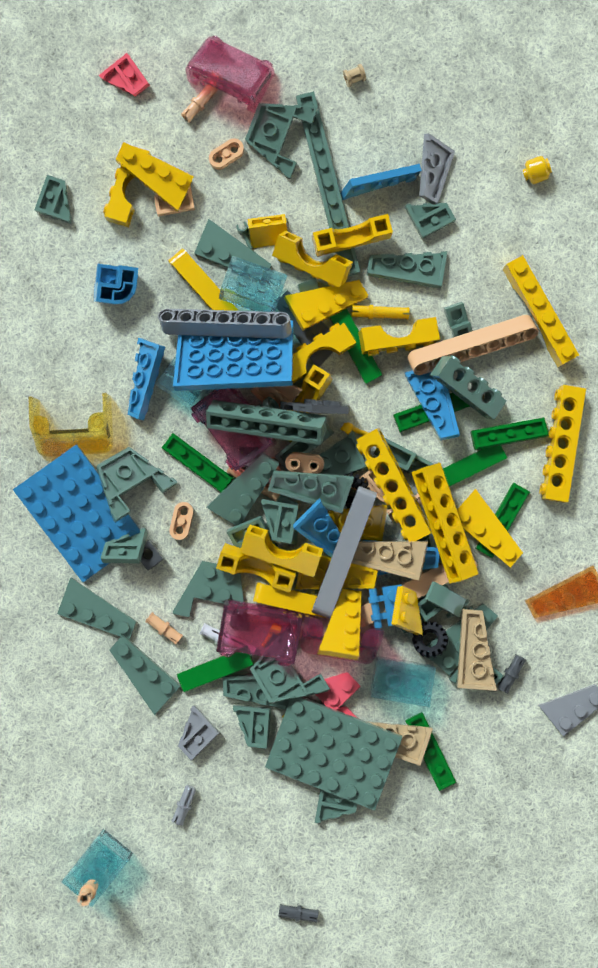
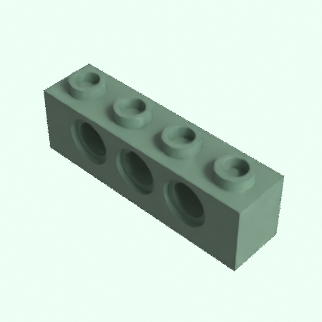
(444, 374)

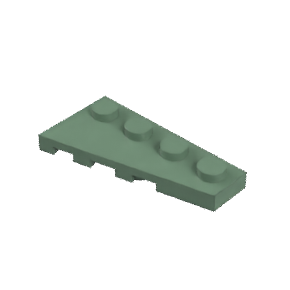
(247, 689)

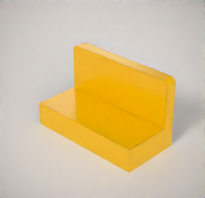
(266, 229)

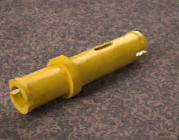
(380, 312)

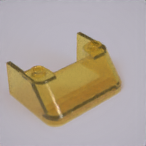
(94, 440)

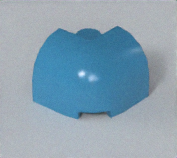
(115, 283)

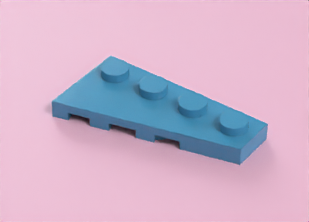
(376, 181)

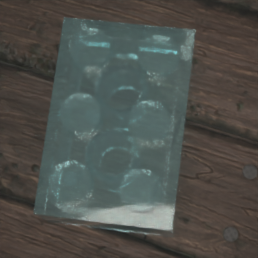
(252, 286)
(402, 681)
(99, 862)

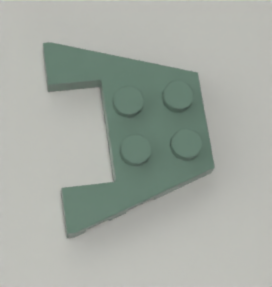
(271, 128)
(123, 474)
(210, 585)
(282, 682)

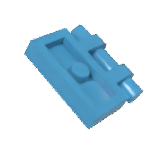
(388, 597)

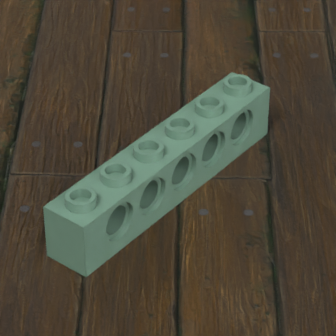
(266, 422)

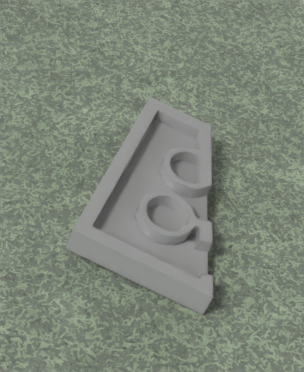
(435, 167)
(571, 709)

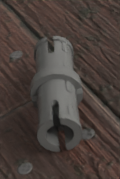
(511, 673)
(298, 913)

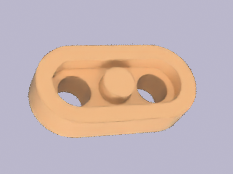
(224, 152)
(304, 461)
(180, 520)

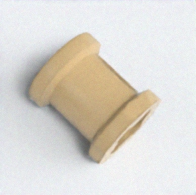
(354, 75)

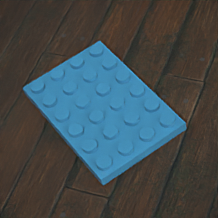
(232, 362)
(74, 511)

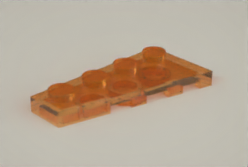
(568, 594)

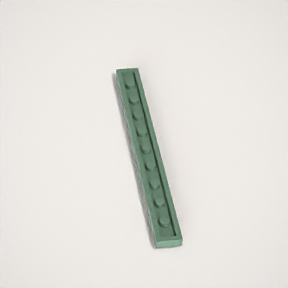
(326, 176)

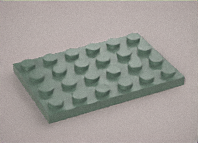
(334, 752)

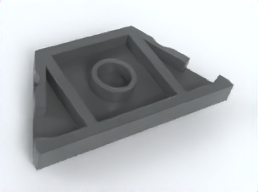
(316, 406)

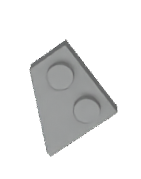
(197, 734)

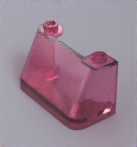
(230, 71)
(239, 447)
(259, 631)
(312, 638)

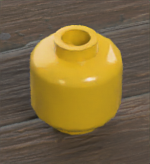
(537, 170)

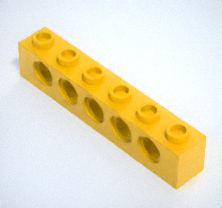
(576, 398)
(395, 474)
(445, 523)

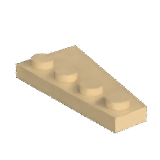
(394, 557)
(474, 662)
(413, 740)

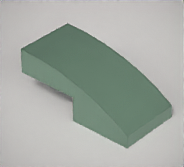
(457, 319)
(445, 599)

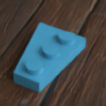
(318, 527)

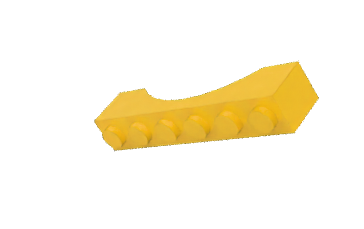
(551, 328)

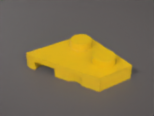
(406, 611)

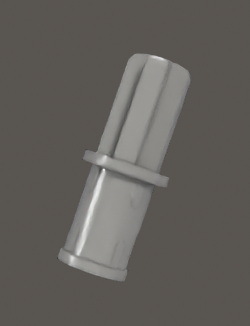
(184, 805)

